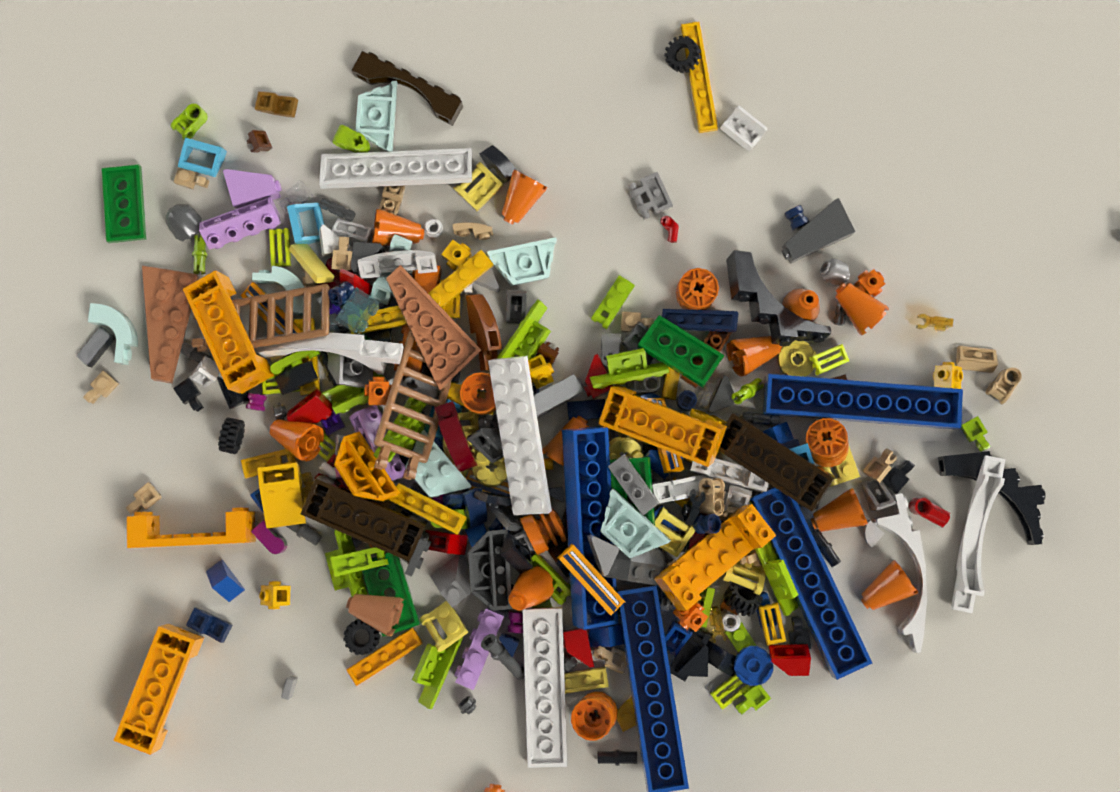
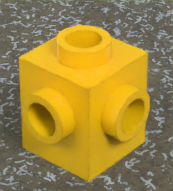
(452, 251)
(540, 371)
(948, 375)
(275, 595)

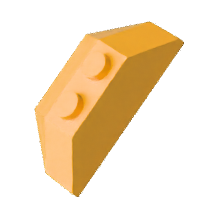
(356, 467)

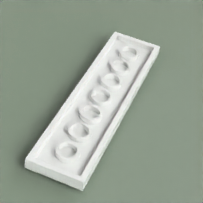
(396, 168)
(520, 435)
(544, 687)

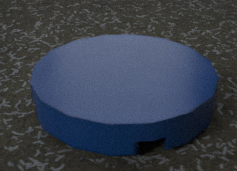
(753, 665)

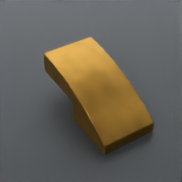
(276, 105)

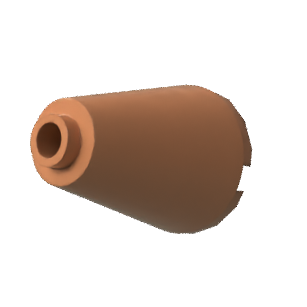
(376, 611)

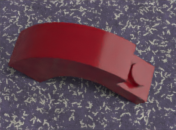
(455, 437)

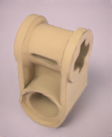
(1001, 387)
(713, 496)

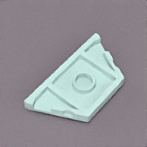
(377, 115)
(524, 262)
(438, 474)
(630, 529)

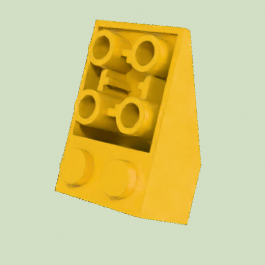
(281, 495)

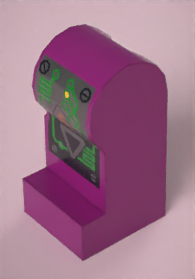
(270, 539)

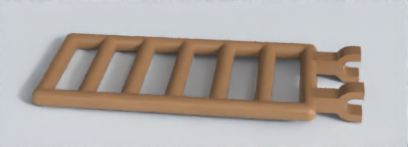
(271, 298)
(386, 447)

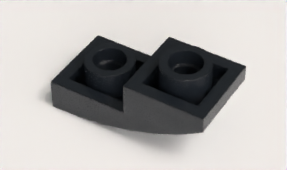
(496, 159)
(296, 377)

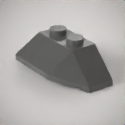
(639, 568)
(490, 571)

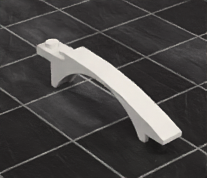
(368, 352)
(679, 488)
(900, 526)
(968, 564)

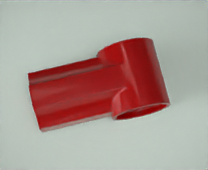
(930, 511)

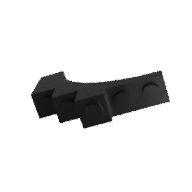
(764, 308)
(1021, 499)

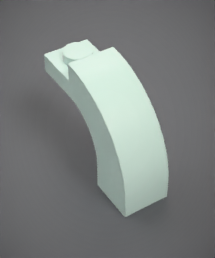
(284, 278)
(381, 289)
(121, 325)

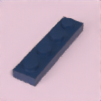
(702, 319)

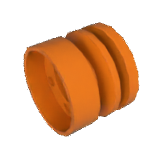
(693, 299)
(469, 393)
(828, 452)
(543, 529)
(584, 719)

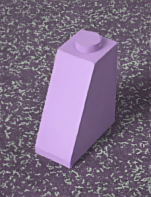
(250, 187)

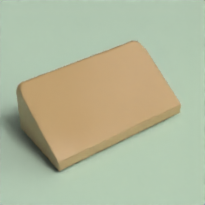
(976, 359)

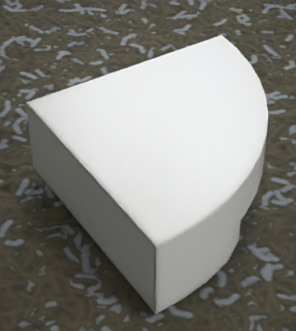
(872, 534)

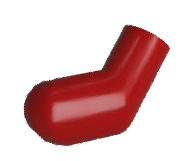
(672, 227)

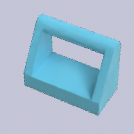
(189, 145)
(293, 211)

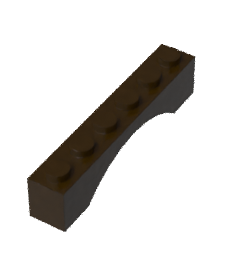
(375, 71)

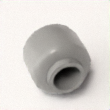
(835, 272)

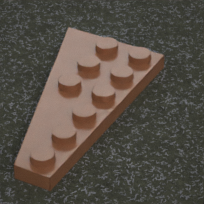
(166, 318)
(438, 337)

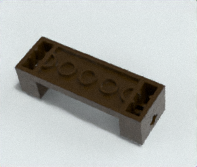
(774, 462)
(363, 518)

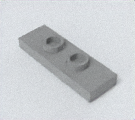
(633, 484)

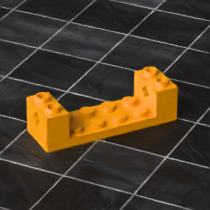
(225, 333)
(662, 426)
(144, 531)
(713, 556)
(157, 688)

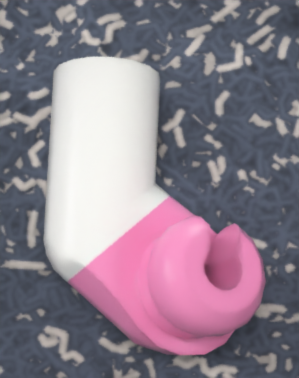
(330, 471)

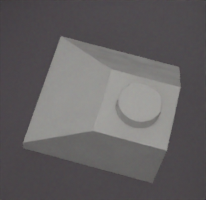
(348, 371)
(453, 580)

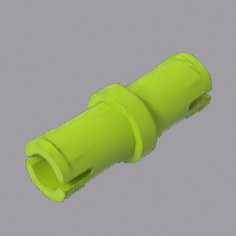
(199, 255)
(747, 391)

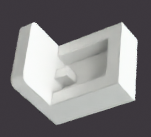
(736, 496)

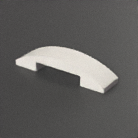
(388, 261)
(731, 474)

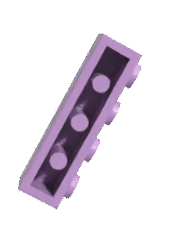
(240, 223)
(367, 423)
(475, 655)

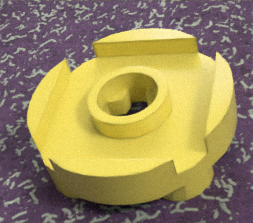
(788, 366)
(624, 445)
(483, 474)

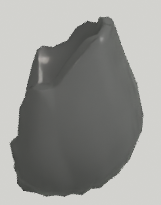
(183, 221)

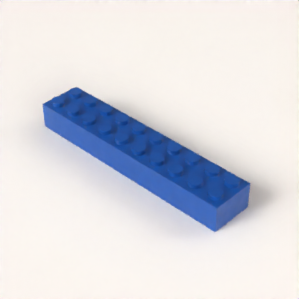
(863, 401)
(587, 497)
(815, 587)
(652, 691)

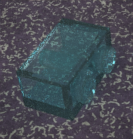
(358, 311)

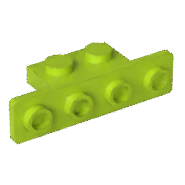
(528, 335)
(628, 367)
(346, 397)
(406, 422)
(778, 578)
(352, 580)
(433, 671)

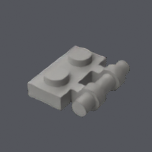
(655, 192)

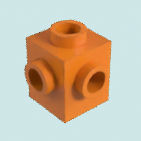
(875, 278)
(377, 398)
(692, 617)

